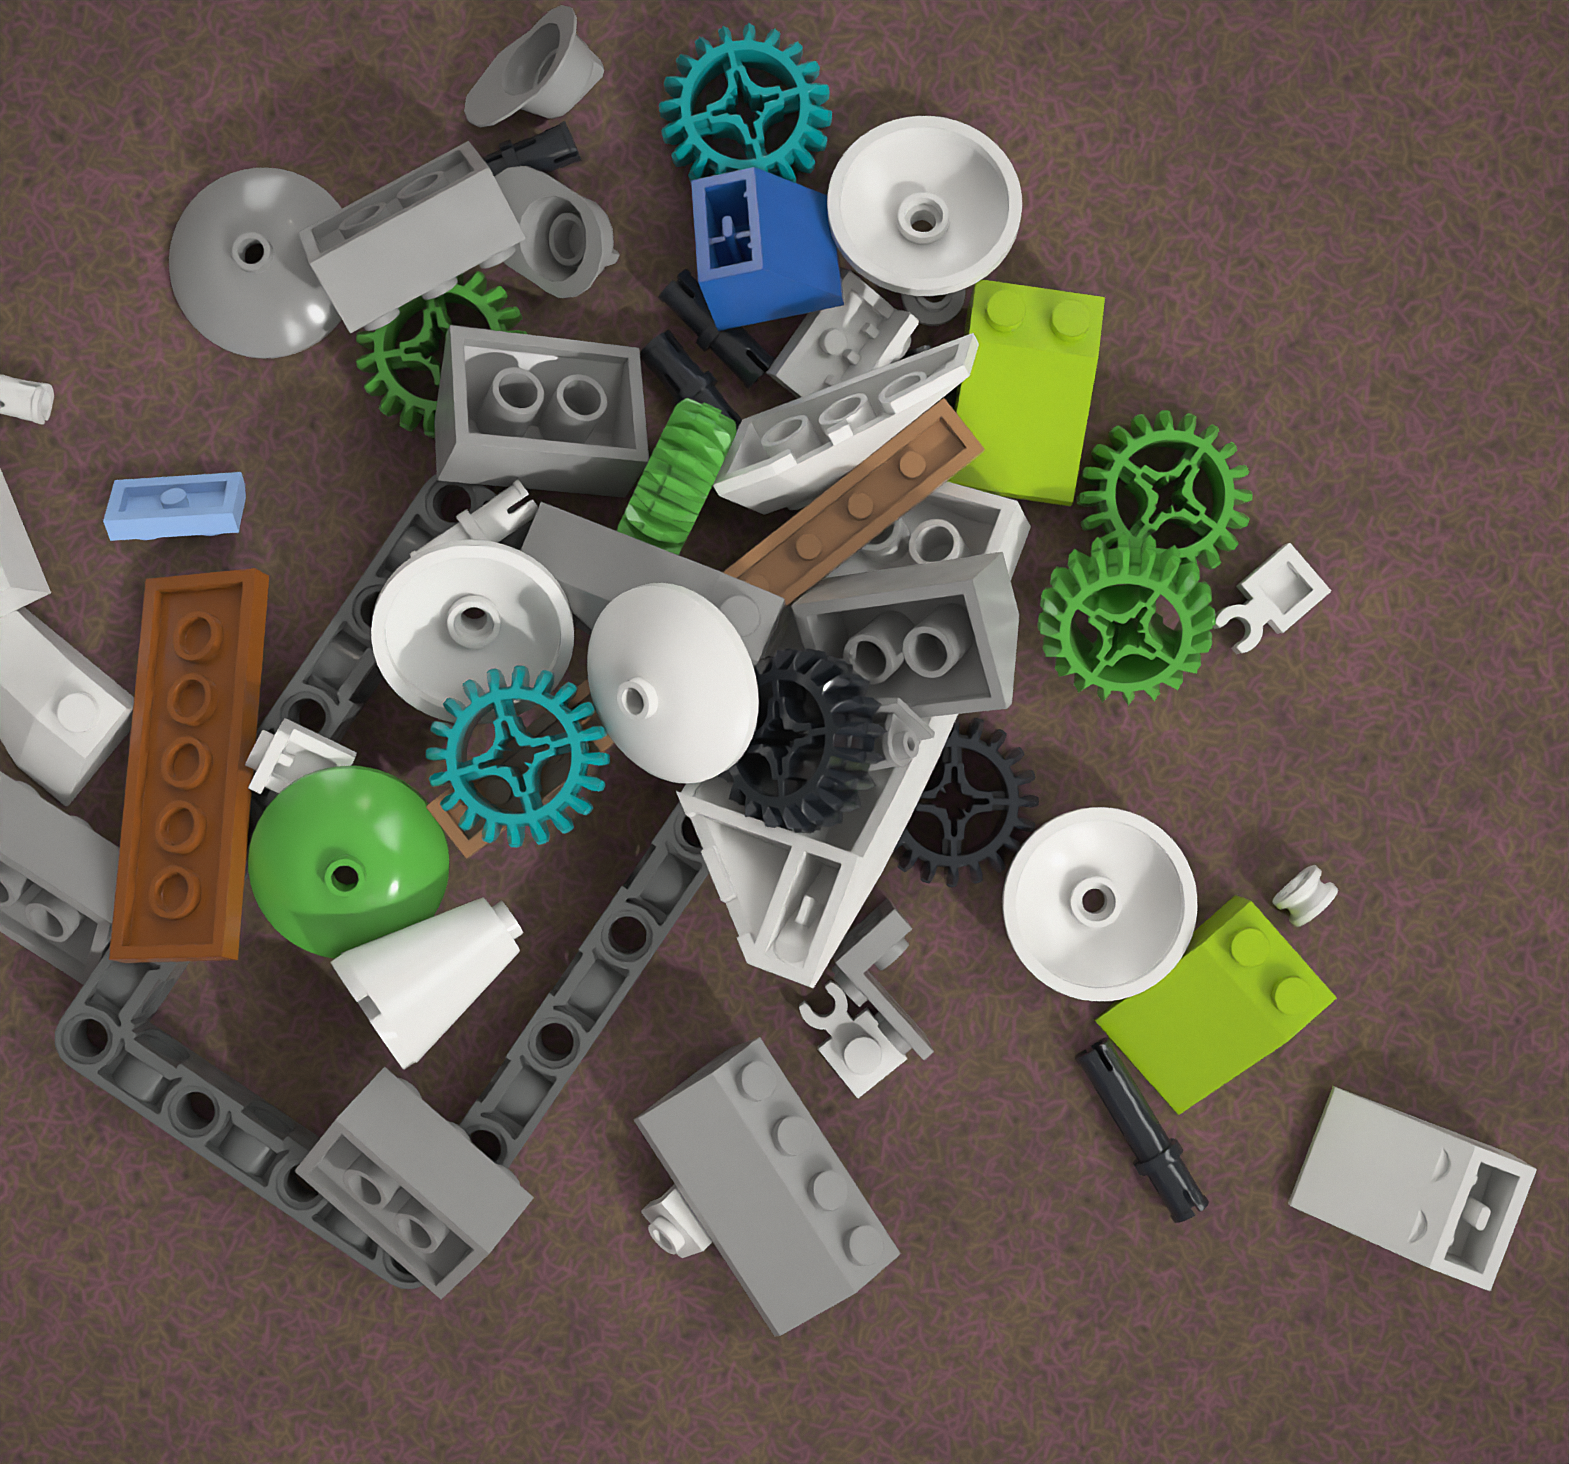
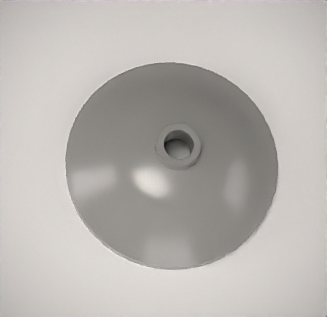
(260, 306)

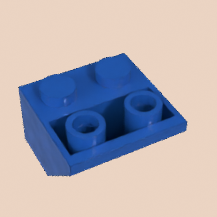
(763, 248)

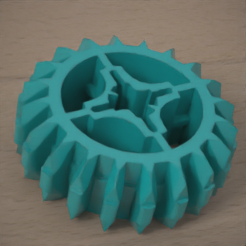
(732, 59)
(507, 726)

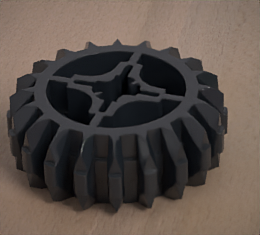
(821, 773)
(1006, 800)

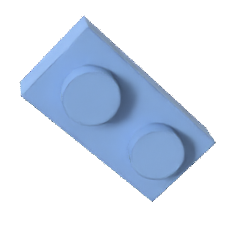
(175, 506)

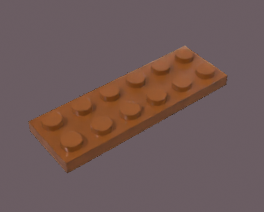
(188, 769)

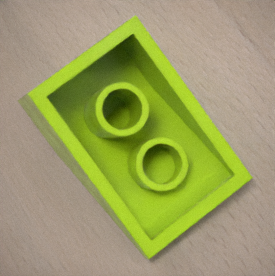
(1029, 389)
(1219, 1008)

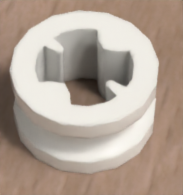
(1305, 896)

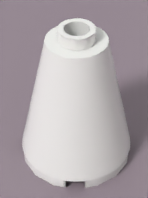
(428, 973)

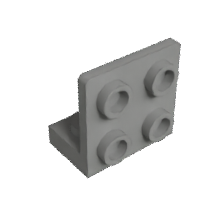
(879, 942)

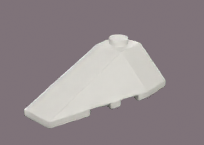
(814, 441)
(56, 707)

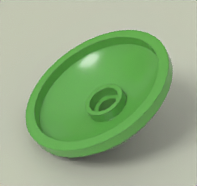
(355, 821)

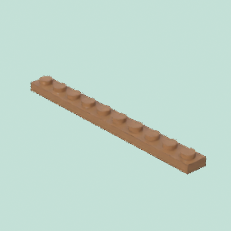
(782, 564)

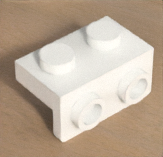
(843, 340)

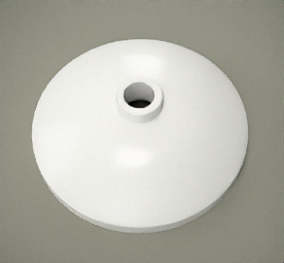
(928, 173)
(433, 648)
(672, 682)
(1144, 915)

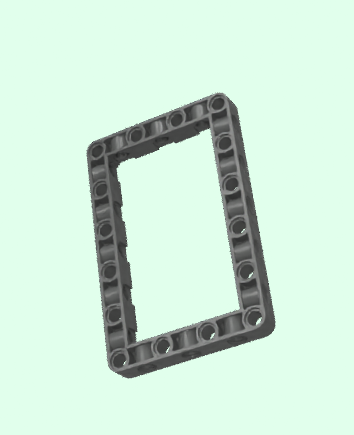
(249, 1134)

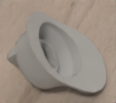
(538, 73)
(564, 233)

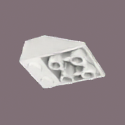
(1413, 1187)

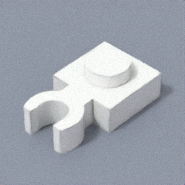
(1276, 595)
(856, 1044)

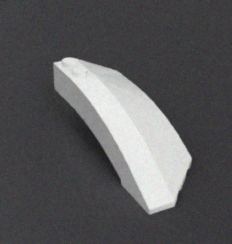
(803, 890)

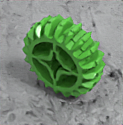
(412, 353)
(678, 476)
(1138, 481)
(1136, 650)

